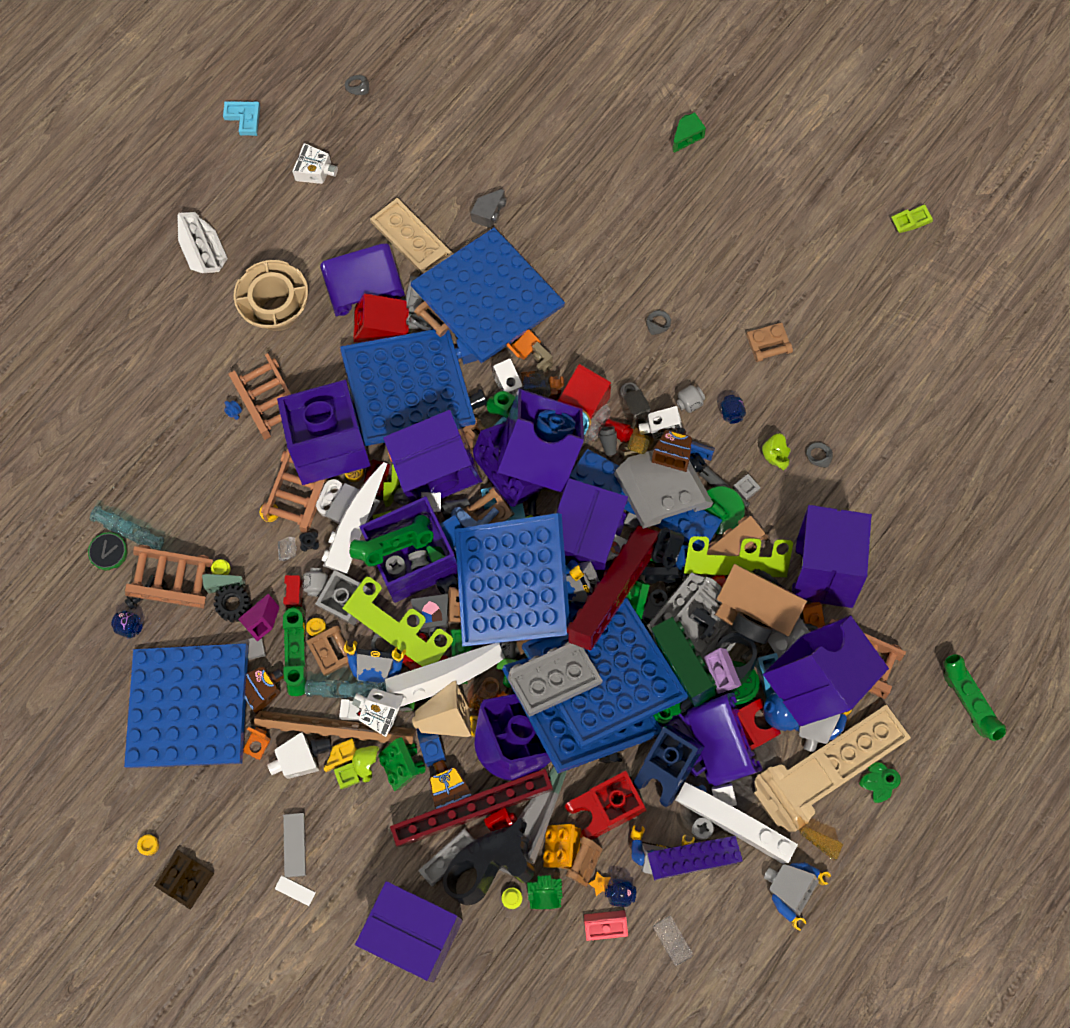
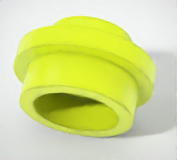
(220, 567)
(511, 898)

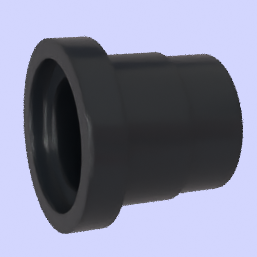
(478, 399)
(444, 584)
(320, 745)

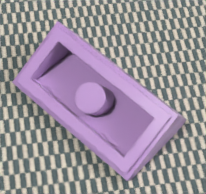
(722, 670)

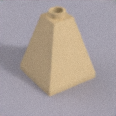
(444, 713)

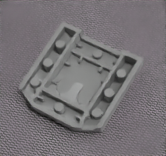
(660, 490)
(693, 594)

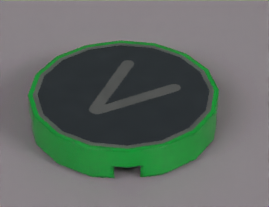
(107, 551)

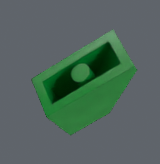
(688, 132)

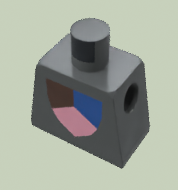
(435, 612)

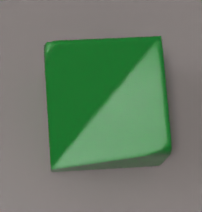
(435, 553)

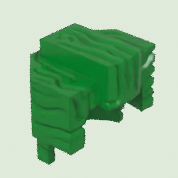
(545, 893)

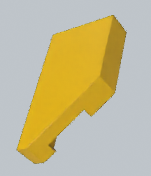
(341, 755)

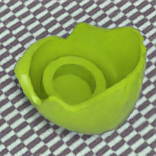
(776, 451)
(363, 759)

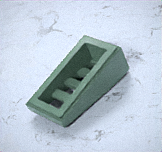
(214, 583)

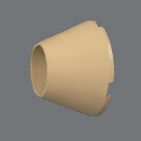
(267, 281)

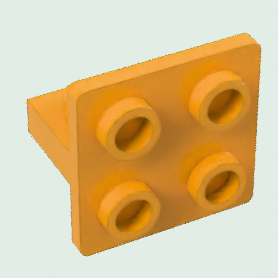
(561, 846)

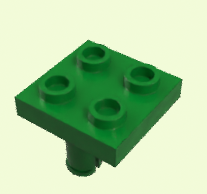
(398, 763)

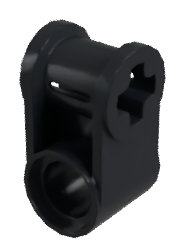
(668, 545)
(651, 607)

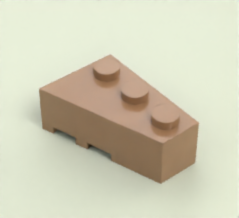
(732, 539)

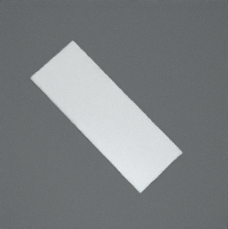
(295, 890)

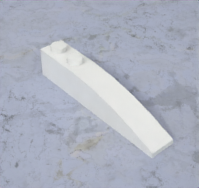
(348, 529)
(434, 677)
(737, 823)

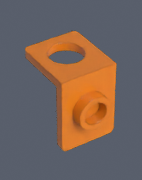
(524, 344)
(813, 614)
(260, 736)

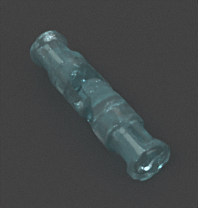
(116, 524)
(327, 688)

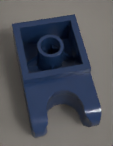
(664, 767)

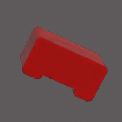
(293, 591)

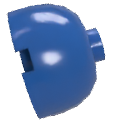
(554, 427)
(777, 714)

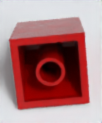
(379, 318)
(586, 391)

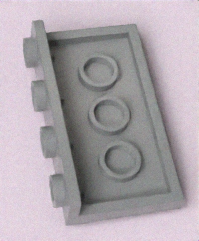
(553, 678)

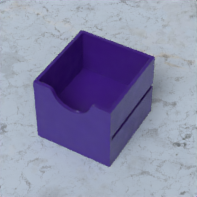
(323, 432)
(433, 457)
(529, 457)
(590, 523)
(833, 555)
(423, 577)
(826, 671)
(409, 932)

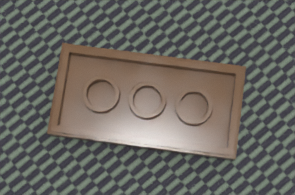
(761, 600)

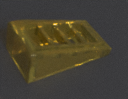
(639, 443)
(824, 843)

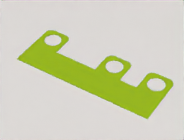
(701, 563)
(396, 633)

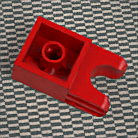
(755, 735)
(601, 805)

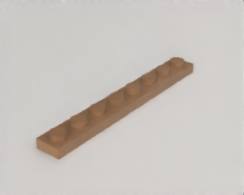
(328, 727)

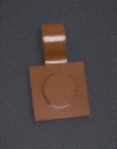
(555, 386)

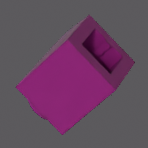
(261, 617)

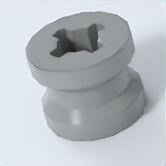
(418, 559)
(397, 570)
(700, 832)

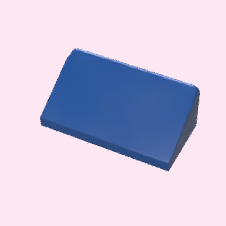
(704, 451)

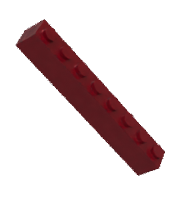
(612, 589)
(471, 808)

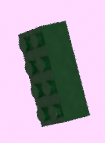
(685, 664)

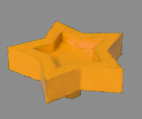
(599, 883)

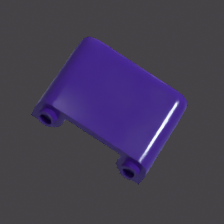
(361, 272)
(486, 455)
(724, 740)

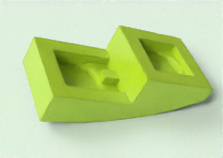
(912, 219)
(390, 488)

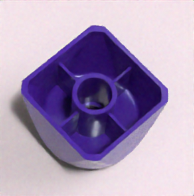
(507, 739)

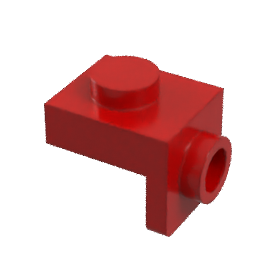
(500, 819)

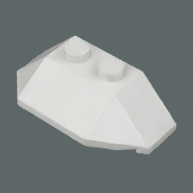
(200, 244)

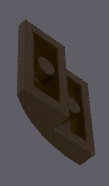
(184, 879)

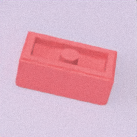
(605, 925)

